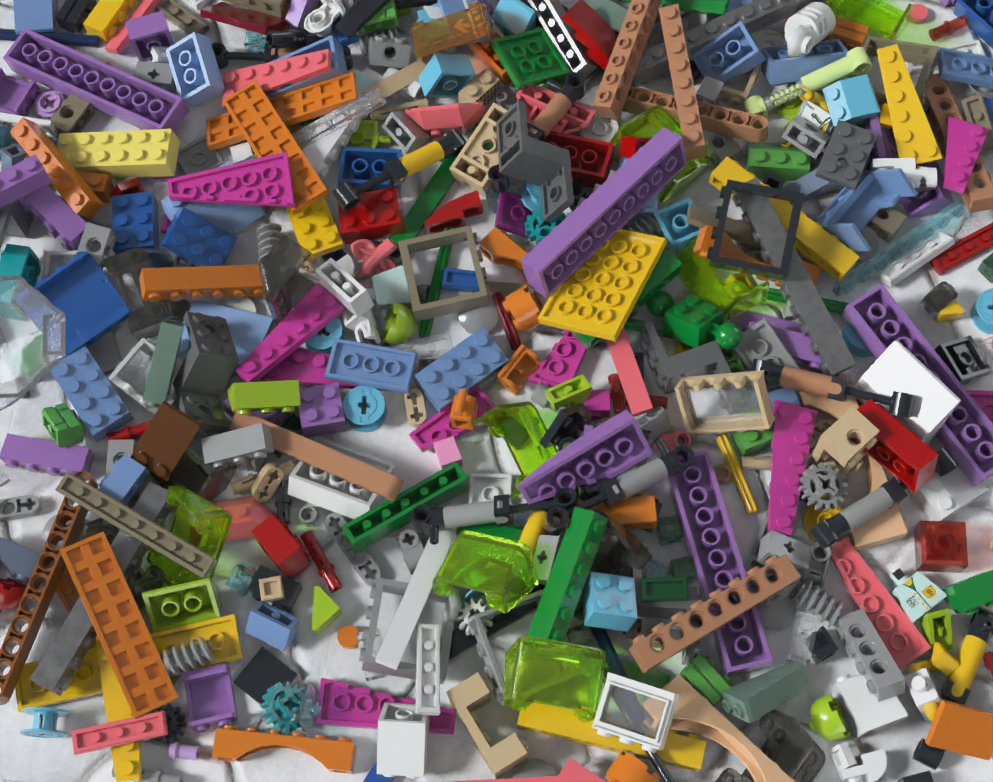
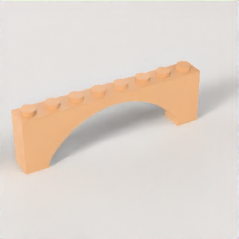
(888, 525)
(698, 716)

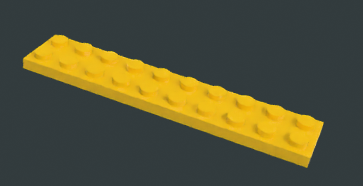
(86, 681)

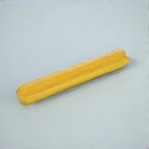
(737, 474)

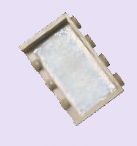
(725, 402)

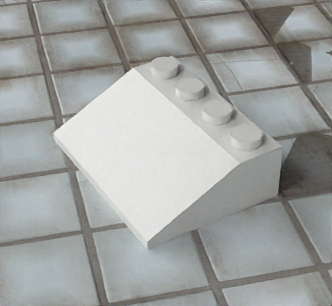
(902, 372)
(331, 491)
(946, 494)

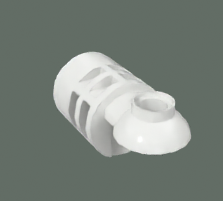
(321, 19)
(808, 28)

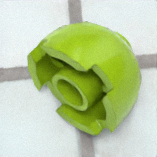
(399, 324)
(828, 719)

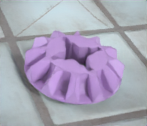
(53, 97)

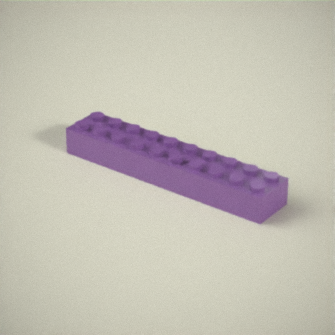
(95, 82)
(604, 212)
(967, 430)
(717, 562)

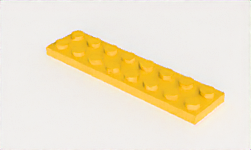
(315, 226)

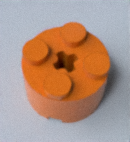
(524, 308)
(629, 769)

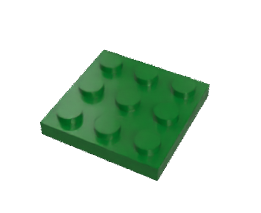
(530, 58)

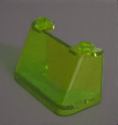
(197, 523)
(488, 565)
(554, 675)

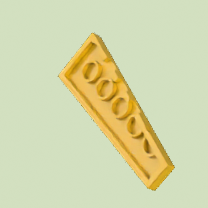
(908, 118)
(127, 757)

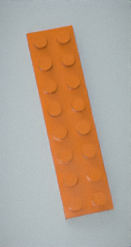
(291, 107)
(270, 136)
(119, 624)

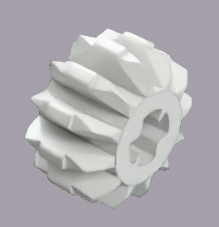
(472, 609)

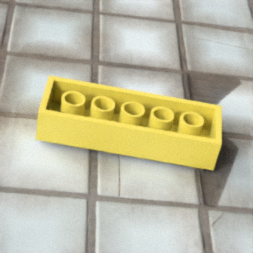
(122, 152)

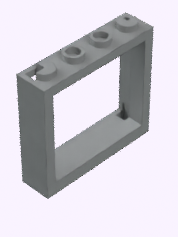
(484, 648)
(404, 670)

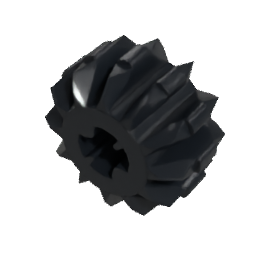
(175, 725)

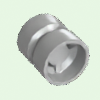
(583, 636)

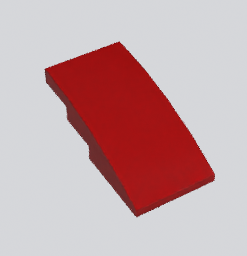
(591, 32)

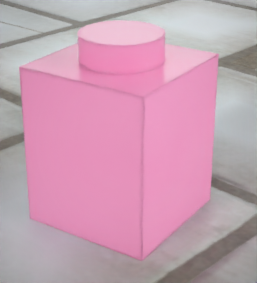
(447, 452)

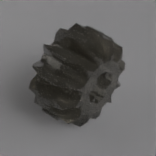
(939, 298)

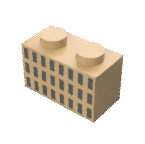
(480, 89)

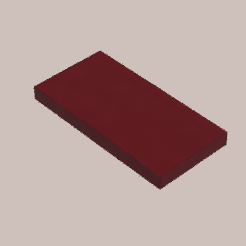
(243, 17)

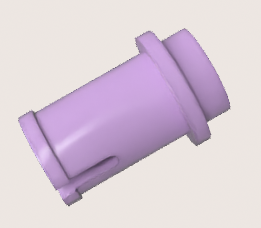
(183, 751)

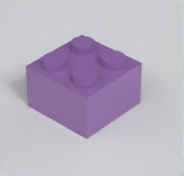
(149, 32)
(321, 410)

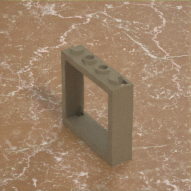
(910, 52)
(453, 304)

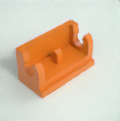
(518, 370)

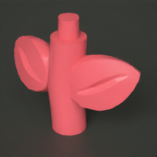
(374, 257)

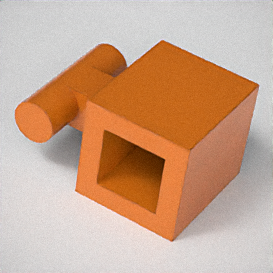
(463, 410)

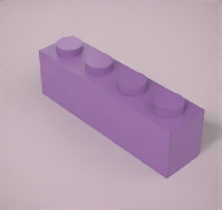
(22, 180)
(797, 346)
(44, 456)

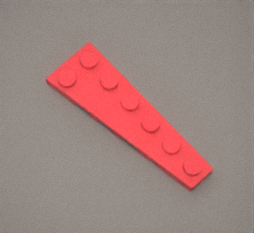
(278, 73)
(887, 617)

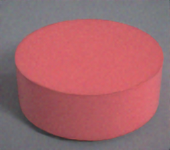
(919, 13)

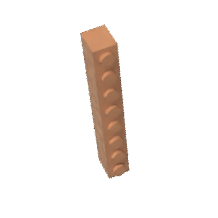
(682, 82)

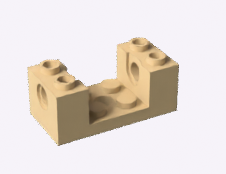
(473, 161)
(836, 446)
(466, 699)

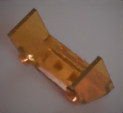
(451, 30)

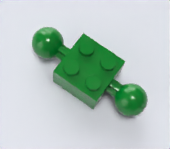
(694, 321)

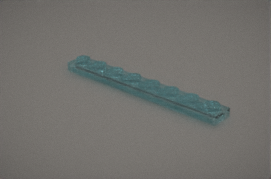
(896, 249)

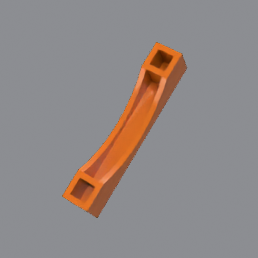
(501, 249)
(729, 249)
(236, 745)

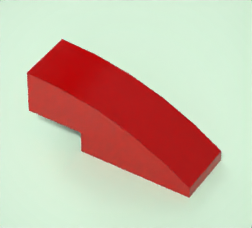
(454, 213)

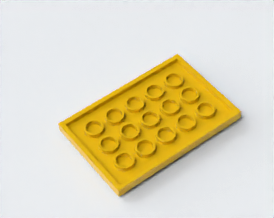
(605, 287)

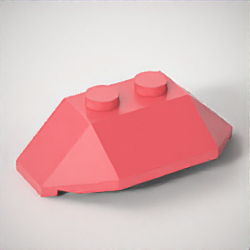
(538, 97)
(442, 118)
(245, 515)

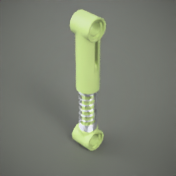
(854, 63)

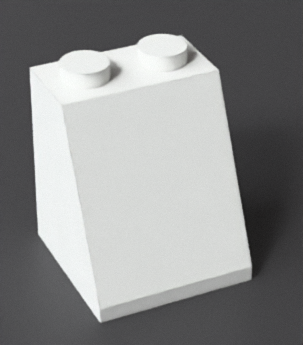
(863, 710)
(402, 741)

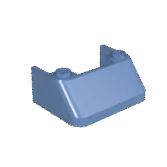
(855, 208)

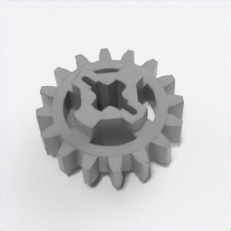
(832, 489)

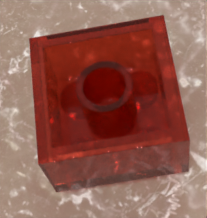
(940, 546)

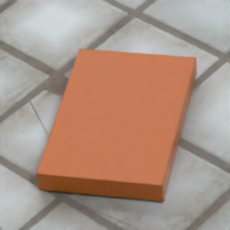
(962, 730)

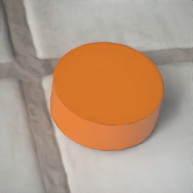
(347, 637)

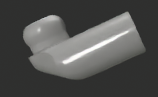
(455, 606)

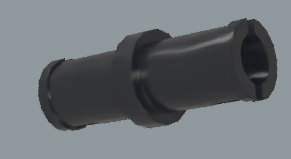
(283, 502)

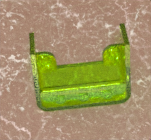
(879, 16)
(647, 125)
(708, 285)
(522, 431)

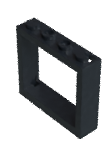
(748, 267)

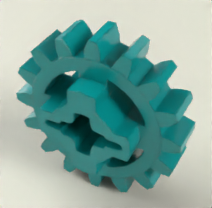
(542, 228)
(283, 709)

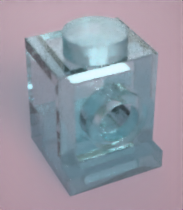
(254, 42)

